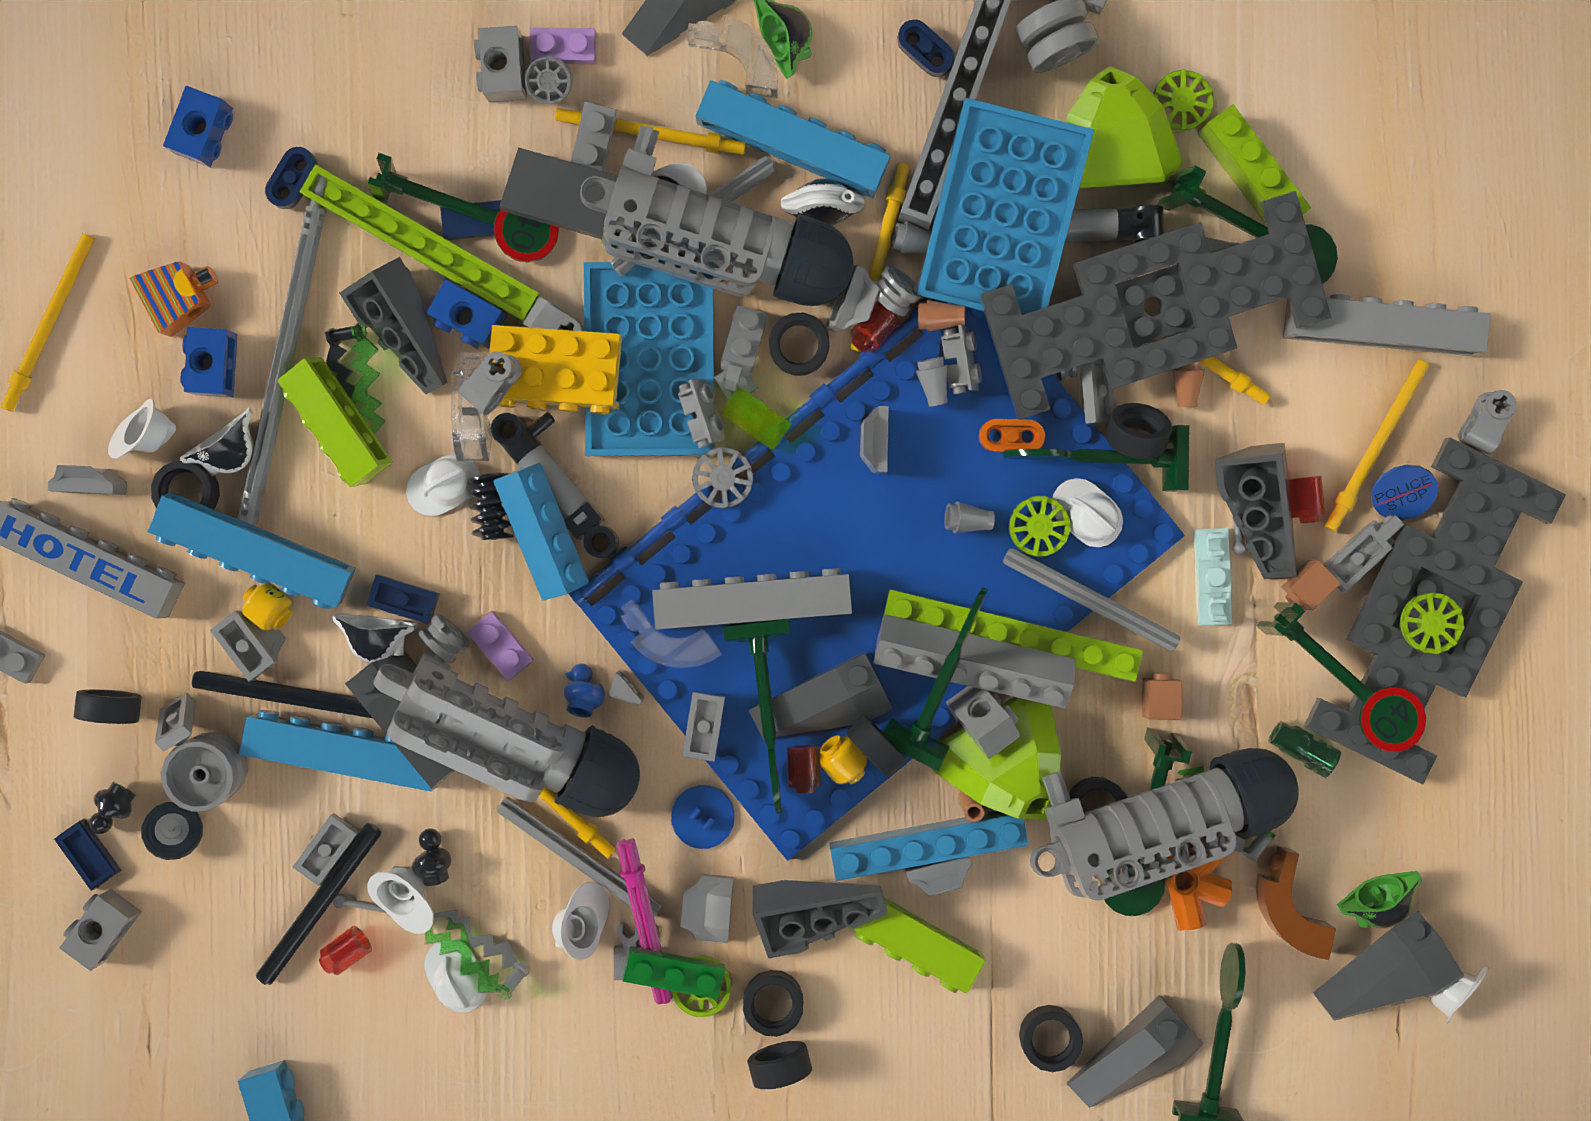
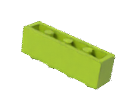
(1247, 160)
(334, 421)
(924, 946)

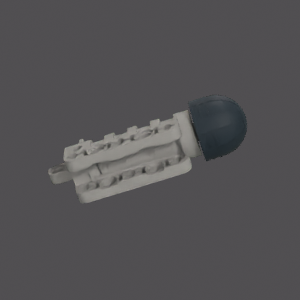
(806, 262)
(487, 734)
(1240, 794)

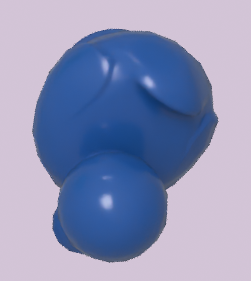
(581, 694)

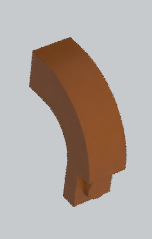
(1277, 907)

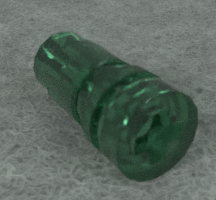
(1302, 747)

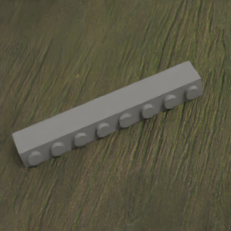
(962, 83)

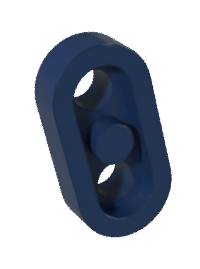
(929, 46)
(287, 176)

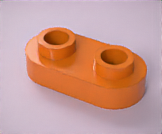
(1010, 434)

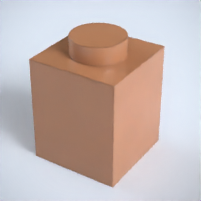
(1311, 585)
(1162, 697)

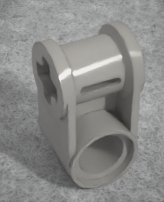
(549, 316)
(487, 385)
(1486, 426)

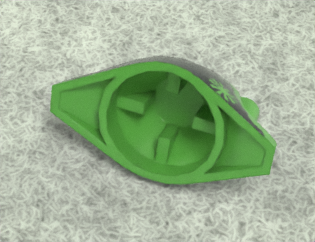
(785, 32)
(1382, 899)

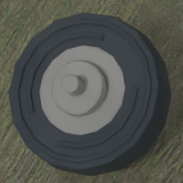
(171, 831)

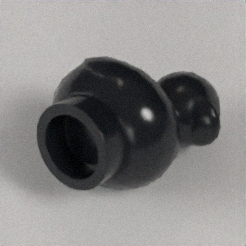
(111, 803)
(434, 862)

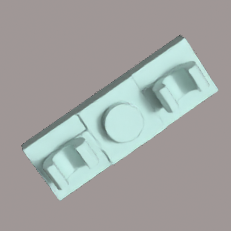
(1212, 576)

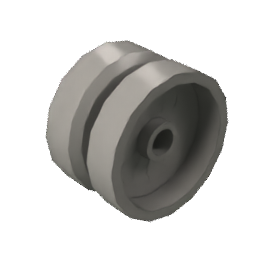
(1057, 34)
(204, 771)

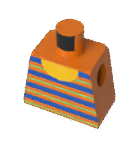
(174, 295)

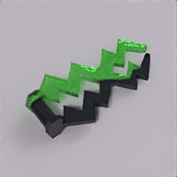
(366, 350)

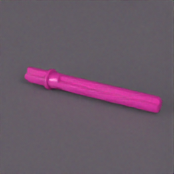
(632, 872)

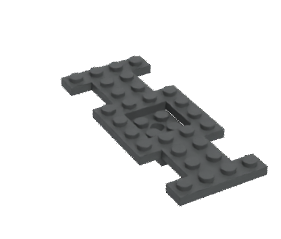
(1193, 293)
(1451, 562)

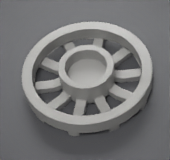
(722, 477)

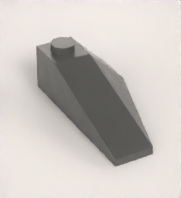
(664, 20)
(394, 310)
(1258, 496)
(829, 699)
(383, 708)
(802, 912)
(1395, 968)
(1143, 1050)

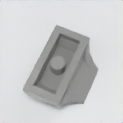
(854, 303)
(875, 440)
(86, 480)
(248, 645)
(939, 876)
(708, 908)

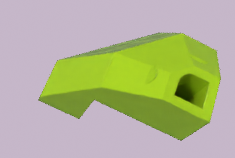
(1130, 132)
(1012, 777)

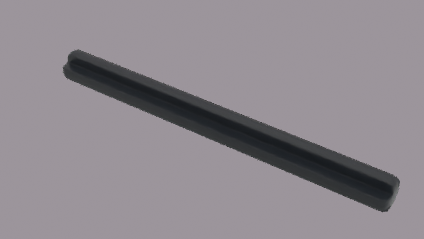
(278, 693)
(318, 904)

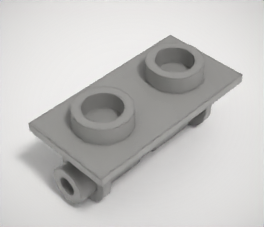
(961, 346)
(708, 426)

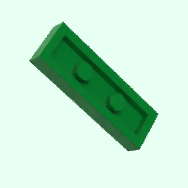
(673, 972)

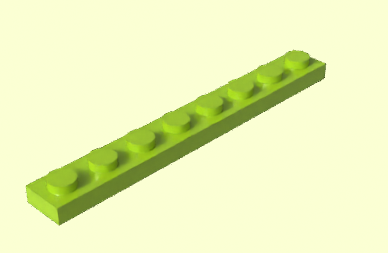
(422, 244)
(1088, 652)

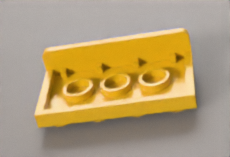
(561, 368)

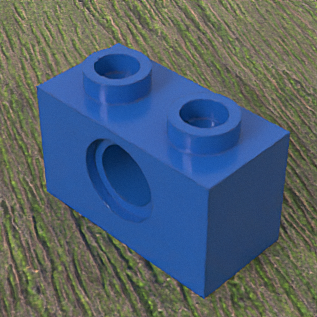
(193, 110)
(452, 301)
(220, 377)

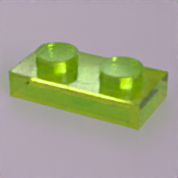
(756, 418)

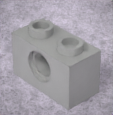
(497, 44)
(984, 719)
(88, 945)

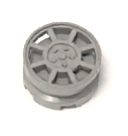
(549, 80)
(896, 291)
(444, 638)

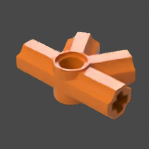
(1198, 887)

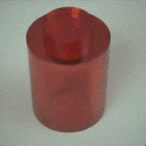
(872, 333)
(1307, 498)
(803, 768)
(344, 951)

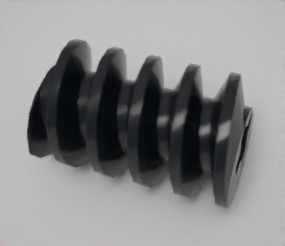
(489, 507)

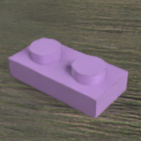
(568, 44)
(500, 646)

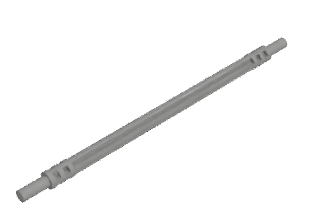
(283, 357)

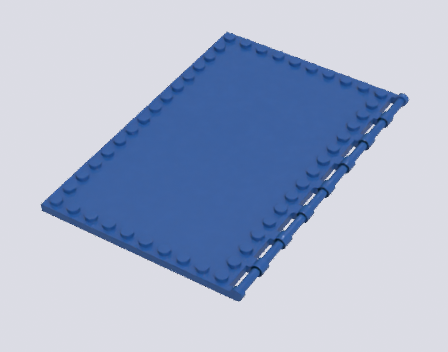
(828, 511)

